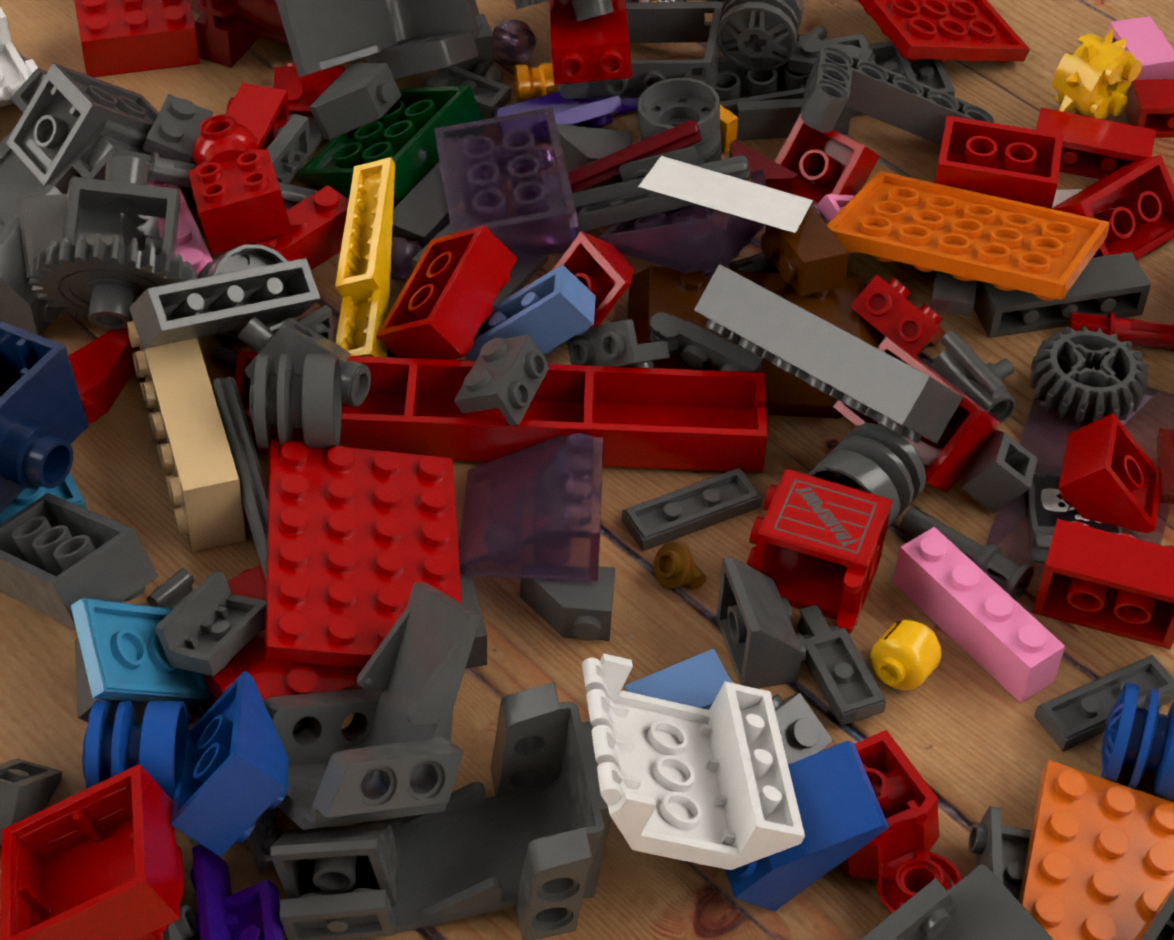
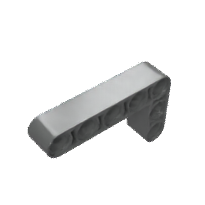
(852, 82)

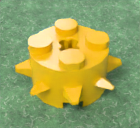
(1096, 77)

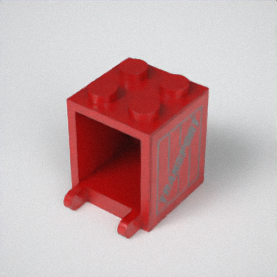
(821, 544)

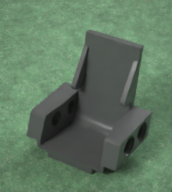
(402, 33)
(65, 129)
(398, 745)
(527, 845)

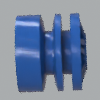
(1140, 740)
(118, 742)

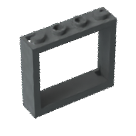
(660, 24)

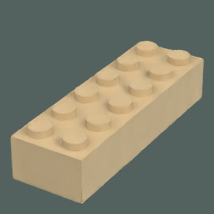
(192, 442)

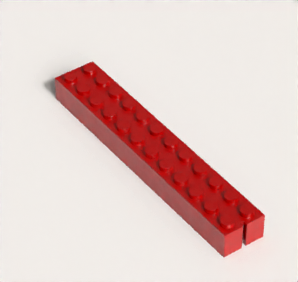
(641, 414)

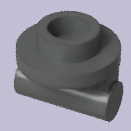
(172, 591)

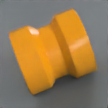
(533, 81)

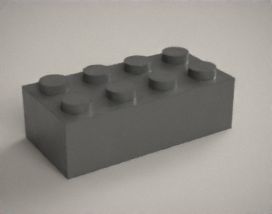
(67, 553)

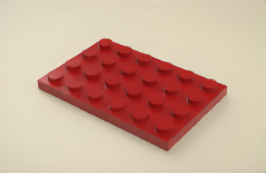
(348, 546)

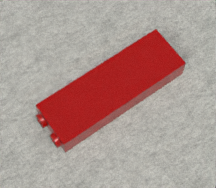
(591, 47)

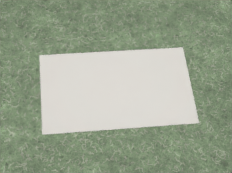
(727, 194)

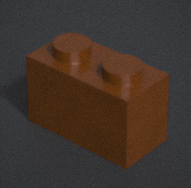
(807, 259)

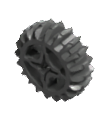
(1089, 375)

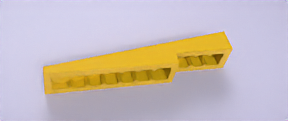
(366, 259)

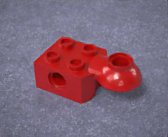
(235, 186)
(910, 807)

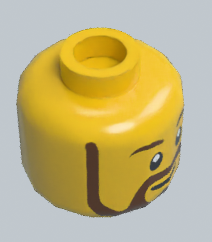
(906, 655)

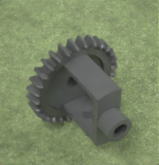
(108, 278)

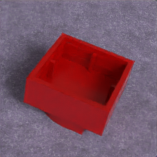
(94, 865)

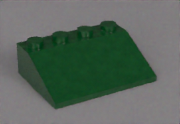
(401, 133)

